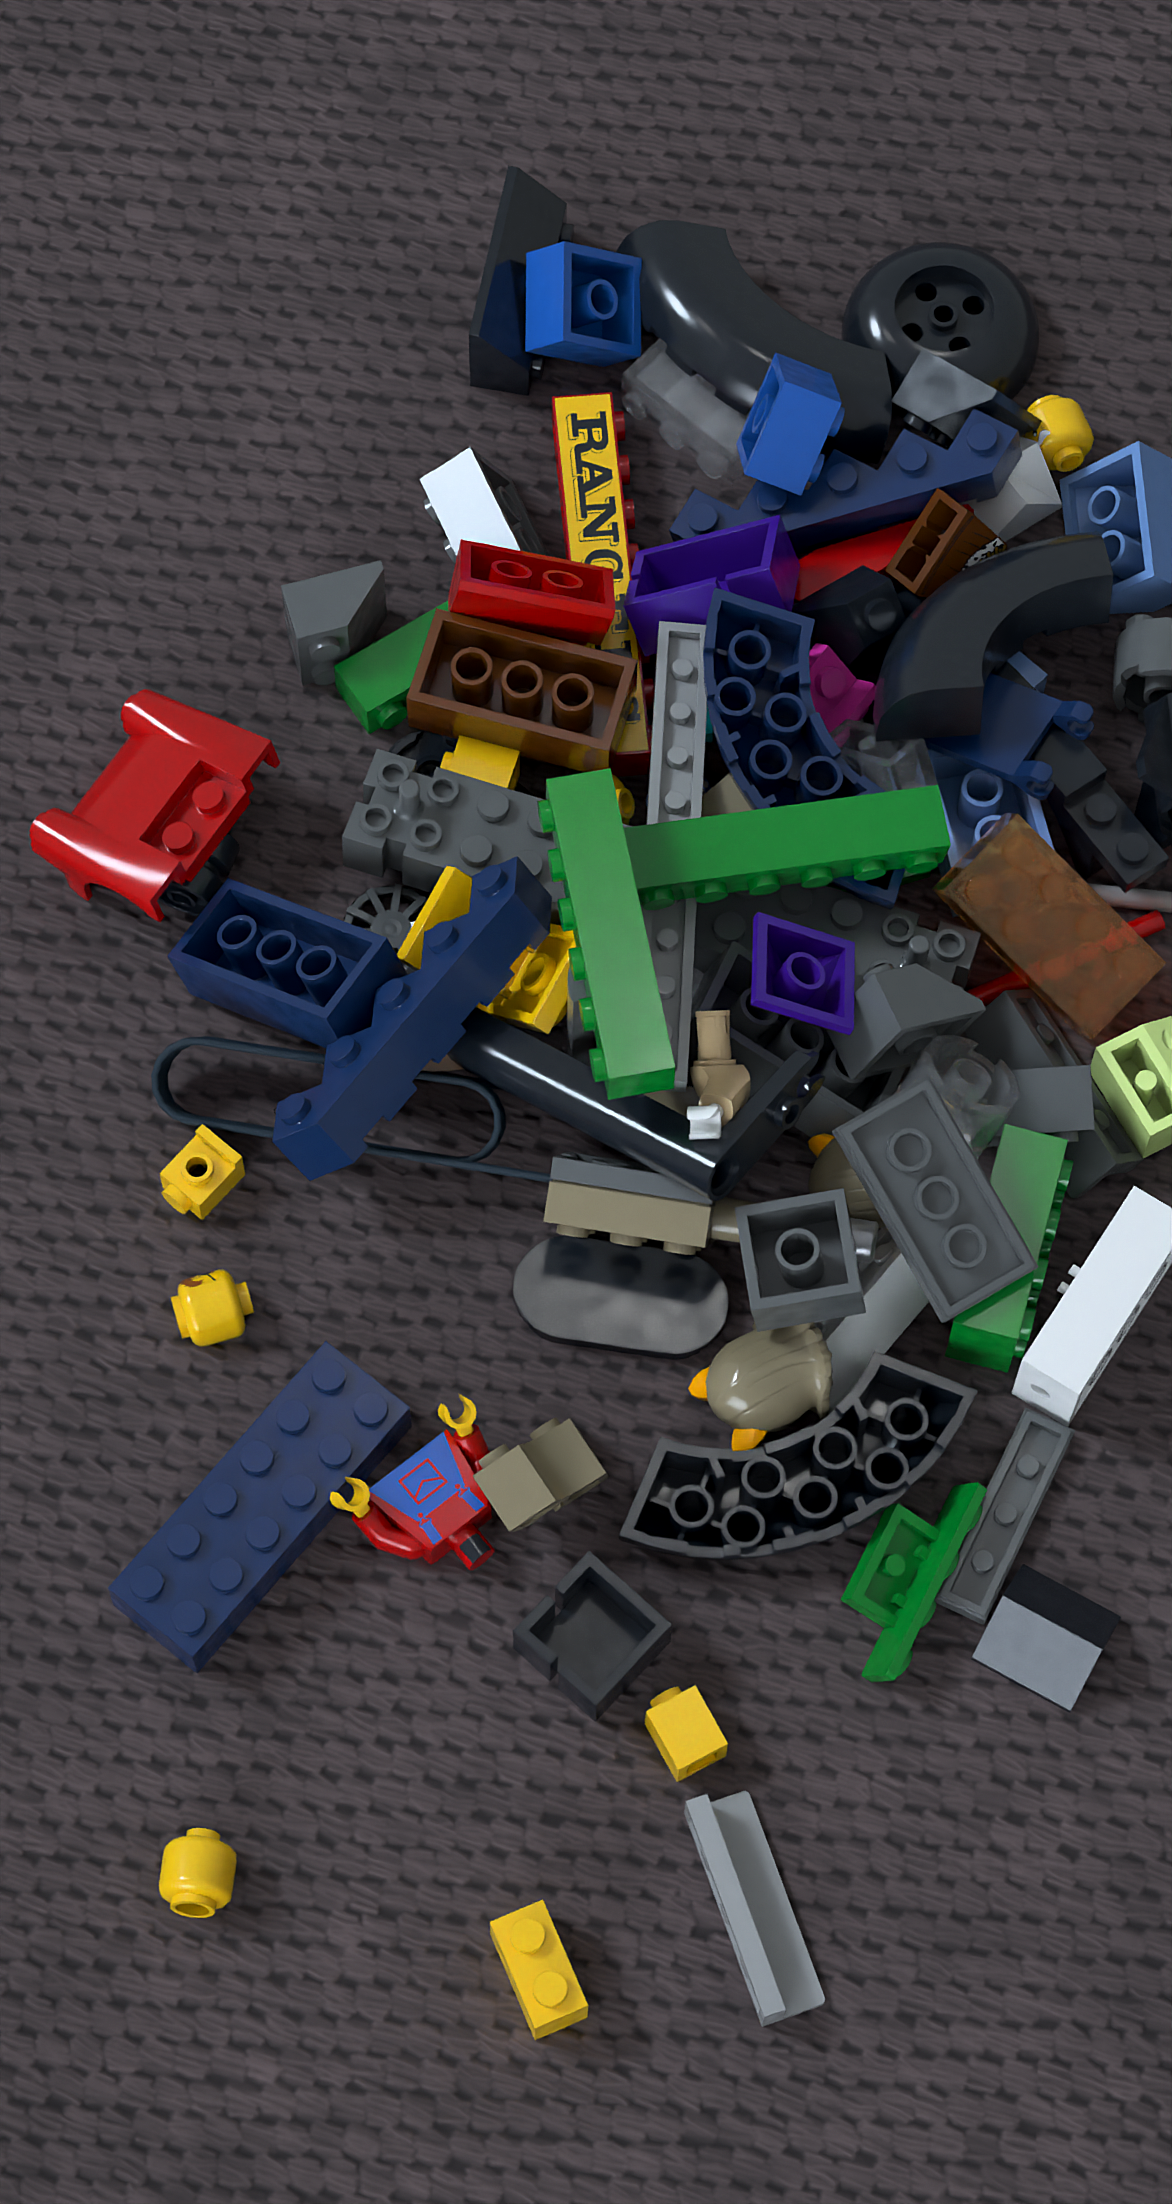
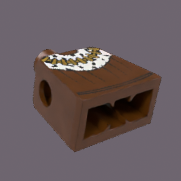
(942, 545)

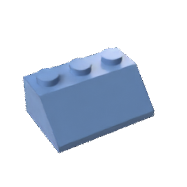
(1131, 506)

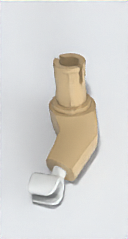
(715, 1077)

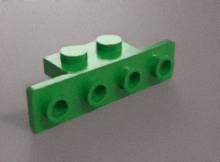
(904, 1573)

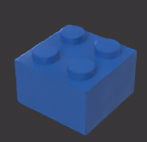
(583, 304)
(790, 425)

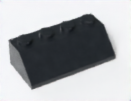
(525, 221)

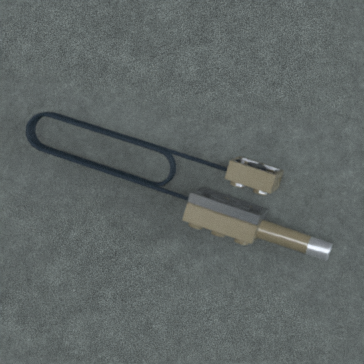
(583, 1189)

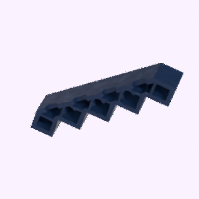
(856, 498)
(414, 1021)

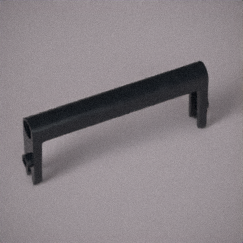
(637, 1122)

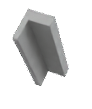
(754, 1906)

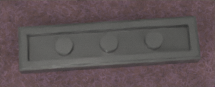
(1006, 1515)

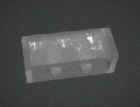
(685, 412)

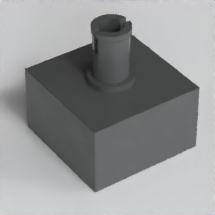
(800, 1260)

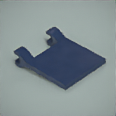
(1011, 730)

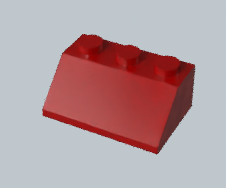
(533, 592)

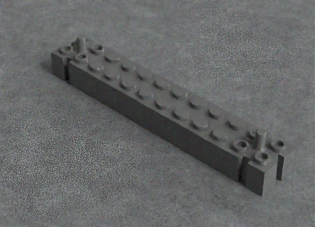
(470, 824)

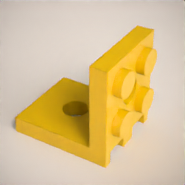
(536, 992)

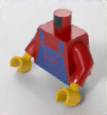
(430, 1498)

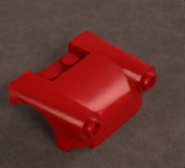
(156, 802)

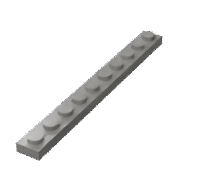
(673, 796)

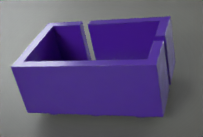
(679, 577)

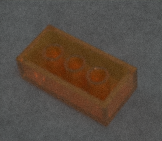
(1049, 925)

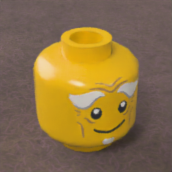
(1063, 433)

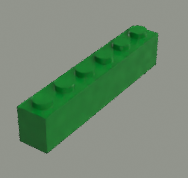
(788, 846)
(608, 934)

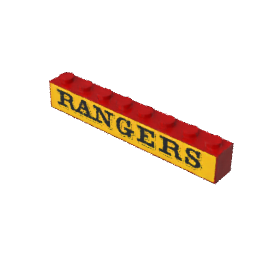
(596, 534)

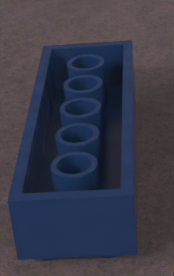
(260, 1507)

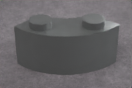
(1053, 1102)

